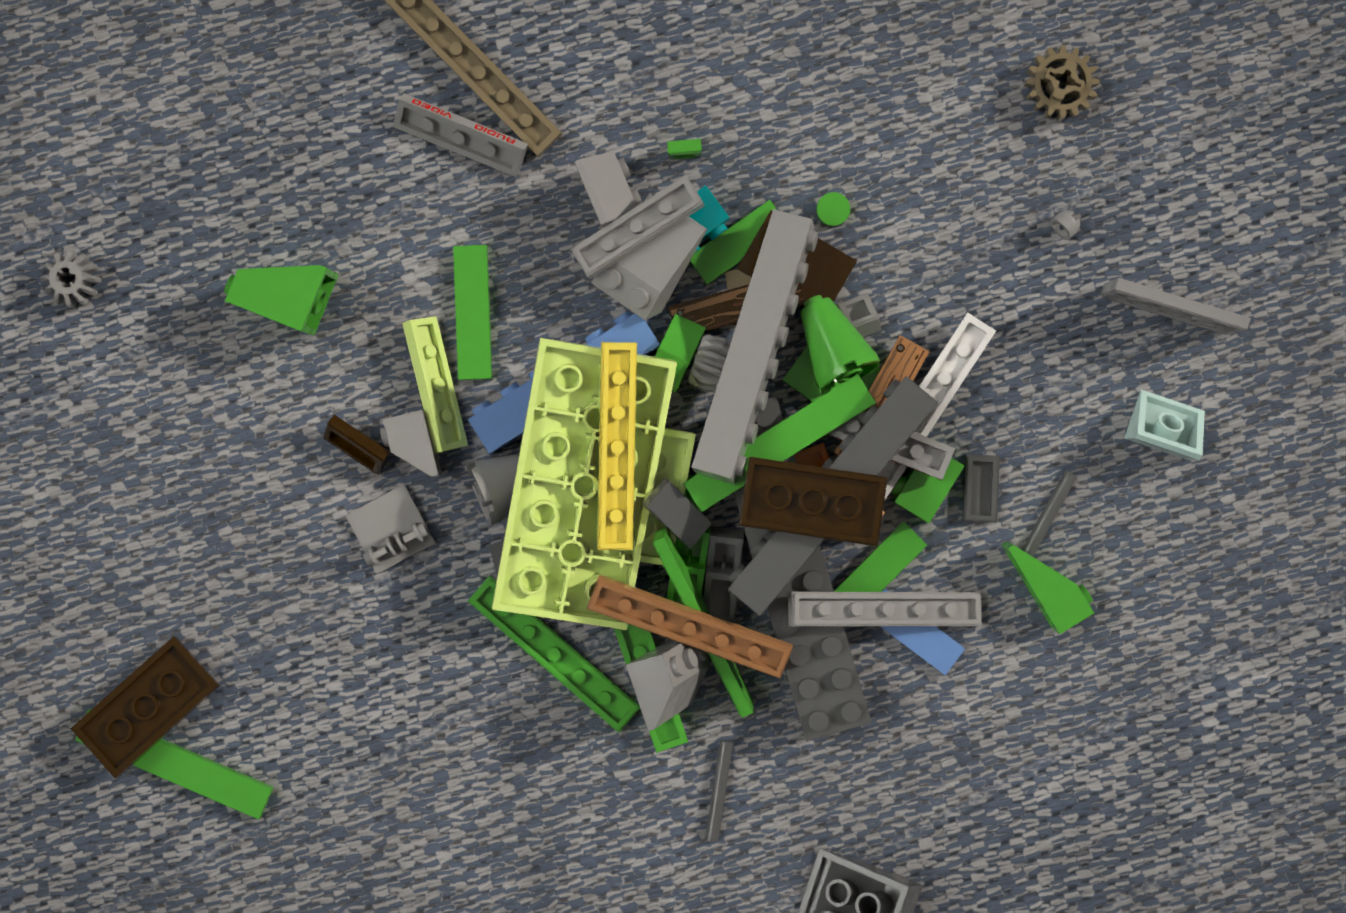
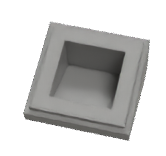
(861, 314)

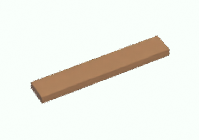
(689, 626)

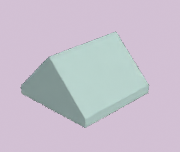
(1167, 426)

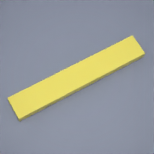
(616, 445)

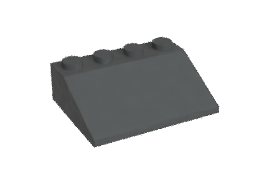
(853, 886)

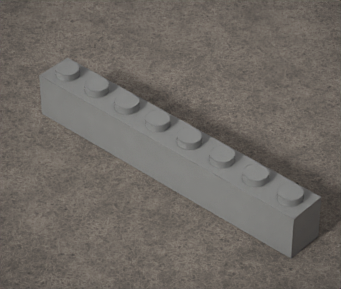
(754, 347)

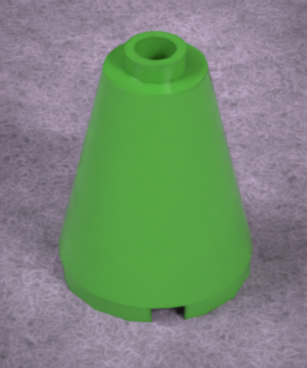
(834, 345)

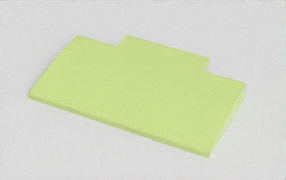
(553, 513)

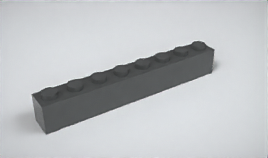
(867, 453)

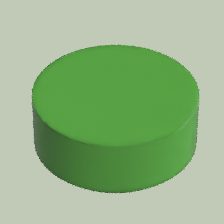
(833, 209)

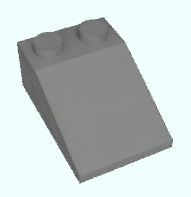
(651, 273)

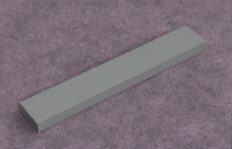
(884, 609)

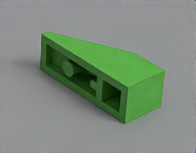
(1056, 596)

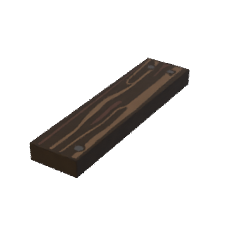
(719, 308)

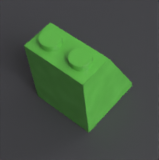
(284, 294)

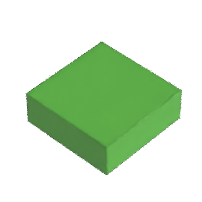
(684, 149)

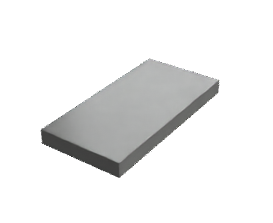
(1174, 307)

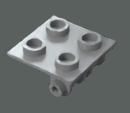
(390, 529)

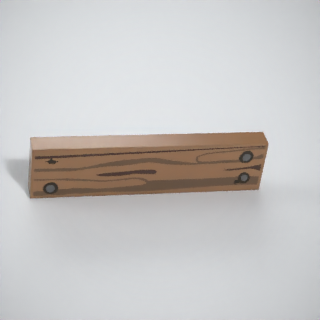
(902, 361)

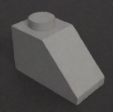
(411, 441)

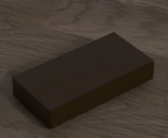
(356, 444)

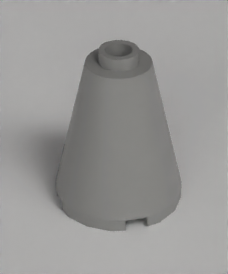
(494, 485)

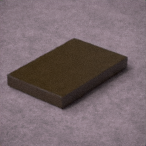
(826, 269)

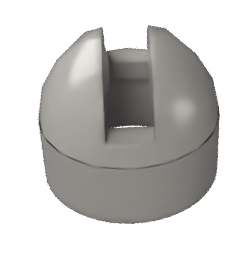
(1068, 222)

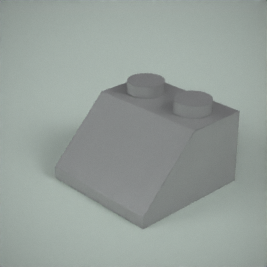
(607, 186)

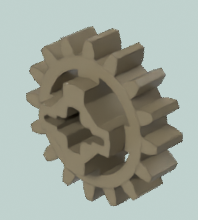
(1049, 78)

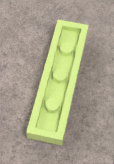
(435, 384)

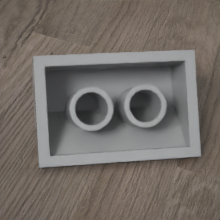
(667, 680)

